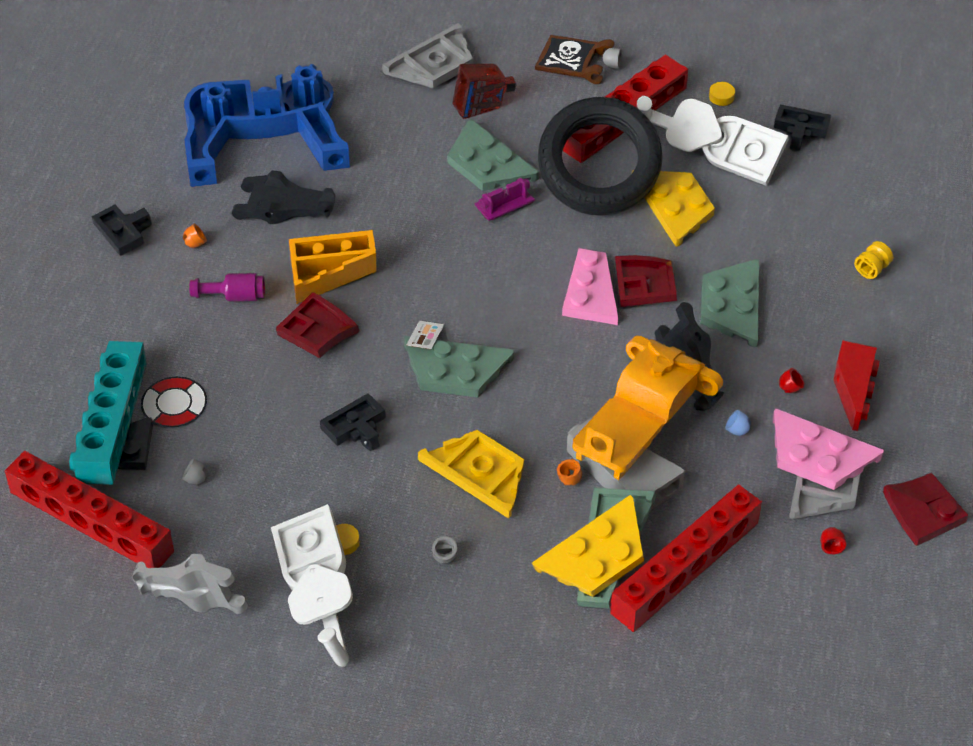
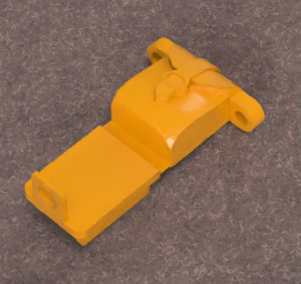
(644, 401)

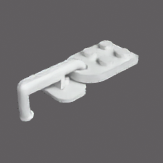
(744, 150)
(315, 570)

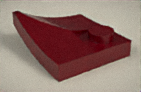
(645, 280)
(316, 326)
(924, 508)

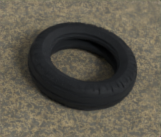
(605, 112)

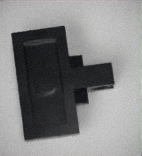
(801, 124)
(122, 230)
(355, 422)

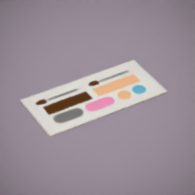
(425, 335)

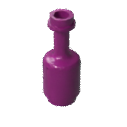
(235, 287)

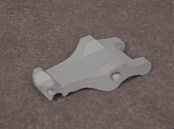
(193, 582)

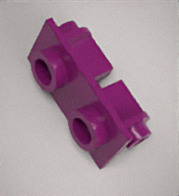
(504, 201)

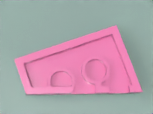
(591, 289)

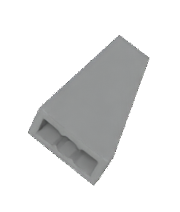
(646, 474)

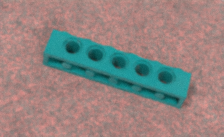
(109, 413)

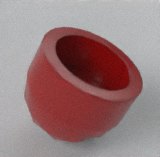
(791, 381)
(836, 542)

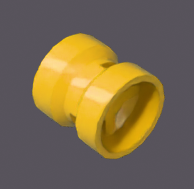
(872, 261)

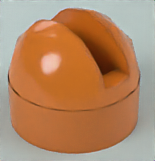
(194, 236)
(563, 472)

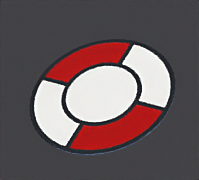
(174, 401)

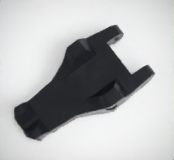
(277, 199)
(694, 342)

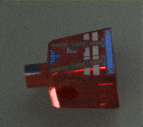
(480, 89)

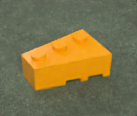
(330, 261)

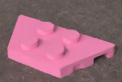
(819, 451)

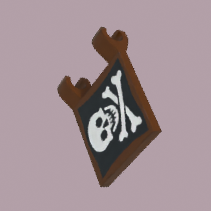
(573, 57)

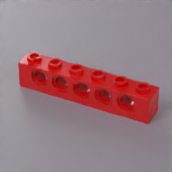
(658, 81)
(89, 511)
(685, 558)

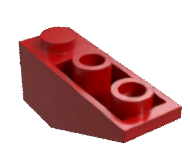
(852, 379)

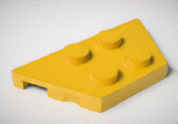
(679, 204)
(479, 468)
(597, 552)

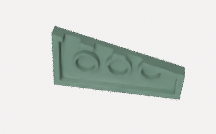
(603, 500)

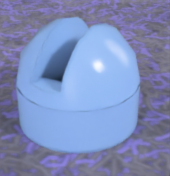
(738, 423)

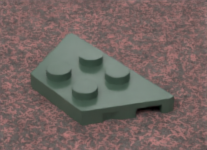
(487, 160)
(731, 300)
(457, 366)

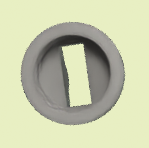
(612, 57)
(195, 473)
(444, 545)

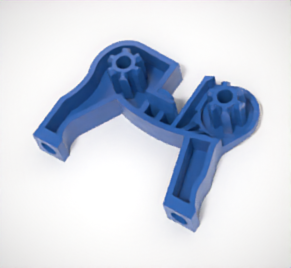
(227, 111)

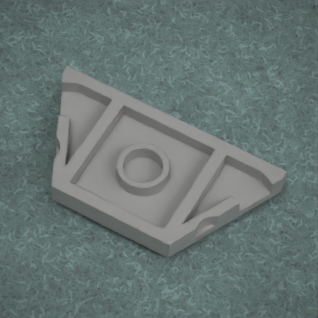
(432, 60)
(816, 499)

